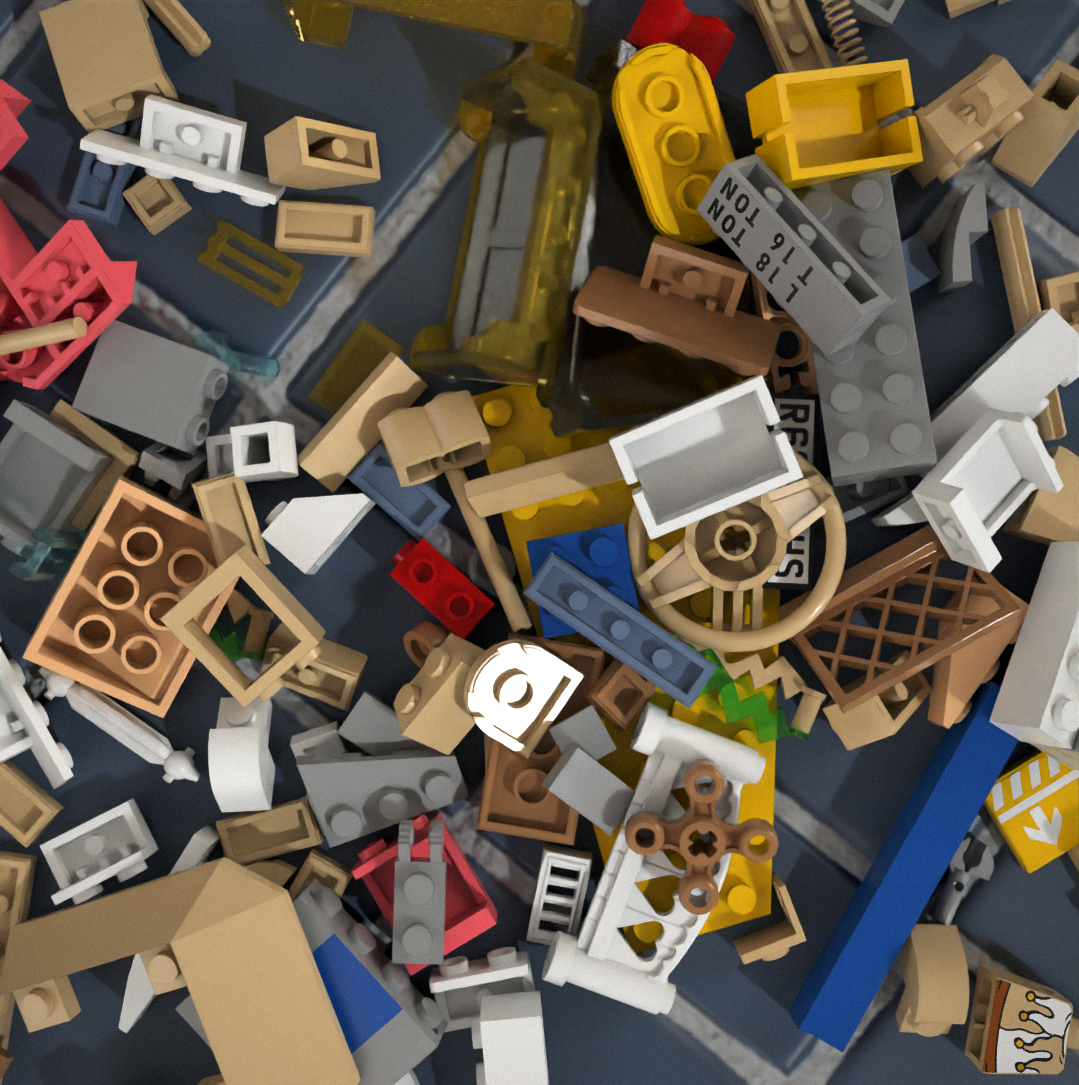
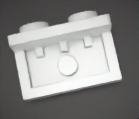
(98, 850)
(462, 982)

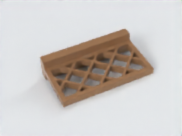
(882, 576)

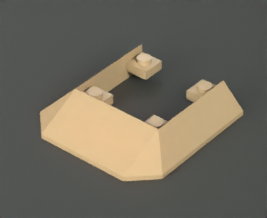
(221, 937)

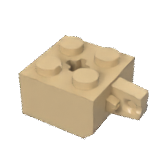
(969, 119)

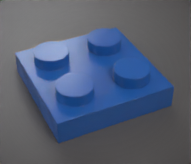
(598, 555)

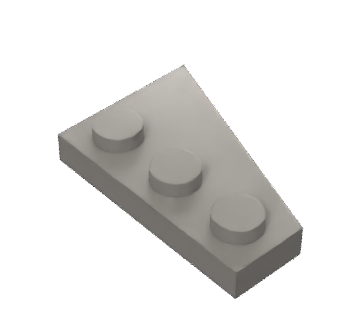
(374, 792)

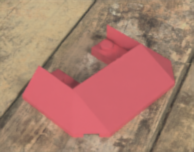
(58, 283)

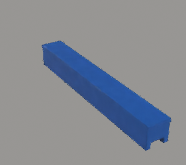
(904, 874)

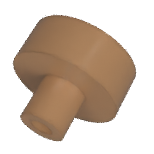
(423, 639)

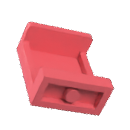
(467, 902)

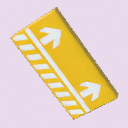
(1036, 809)

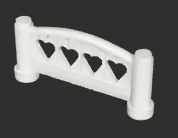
(600, 954)

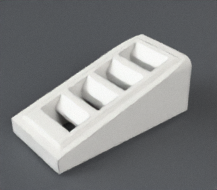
(567, 859)

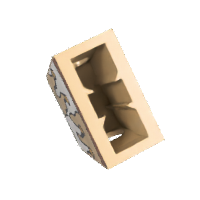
(1019, 1025)

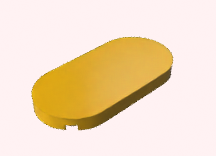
(671, 137)

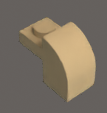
(934, 981)

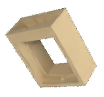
(281, 602)

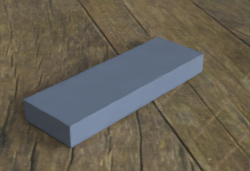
(100, 185)

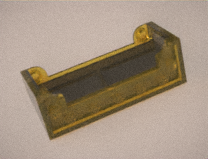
(518, 227)

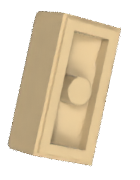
(328, 678)

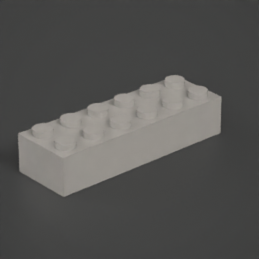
(876, 386)

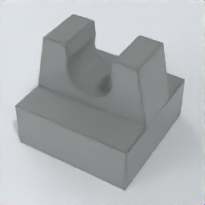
(173, 467)

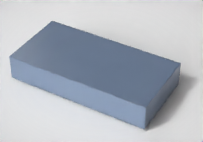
(413, 507)

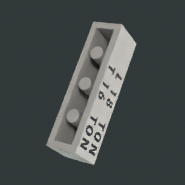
(792, 254)

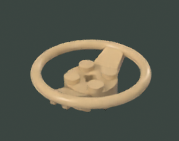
(702, 563)

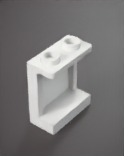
(984, 484)

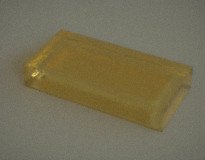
(352, 366)

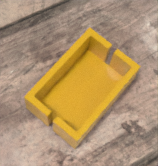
(827, 120)

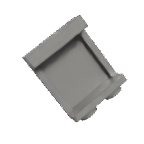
(152, 386)
(43, 475)

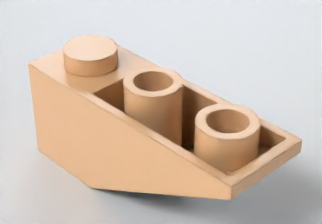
(963, 671)

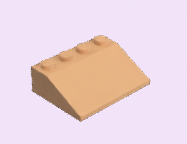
(110, 603)

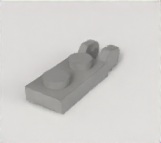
(419, 899)

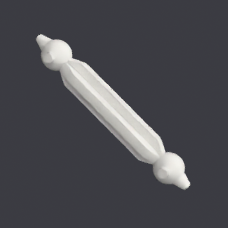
(122, 726)

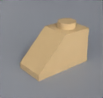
(320, 155)
(881, 714)

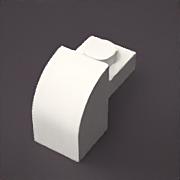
(254, 452)
(240, 757)

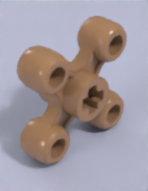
(701, 856)

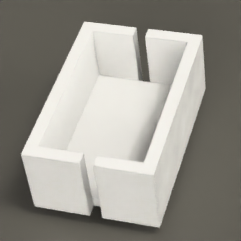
(705, 457)

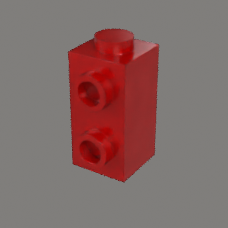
(441, 587)

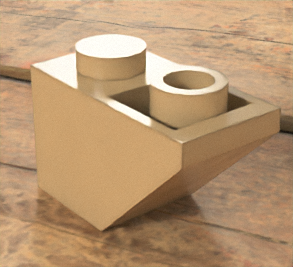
(1046, 127)

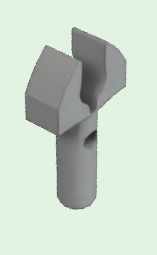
(959, 877)

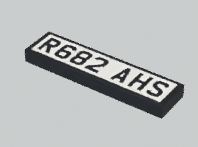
(801, 424)

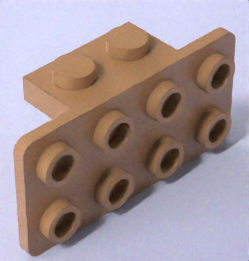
(684, 303)

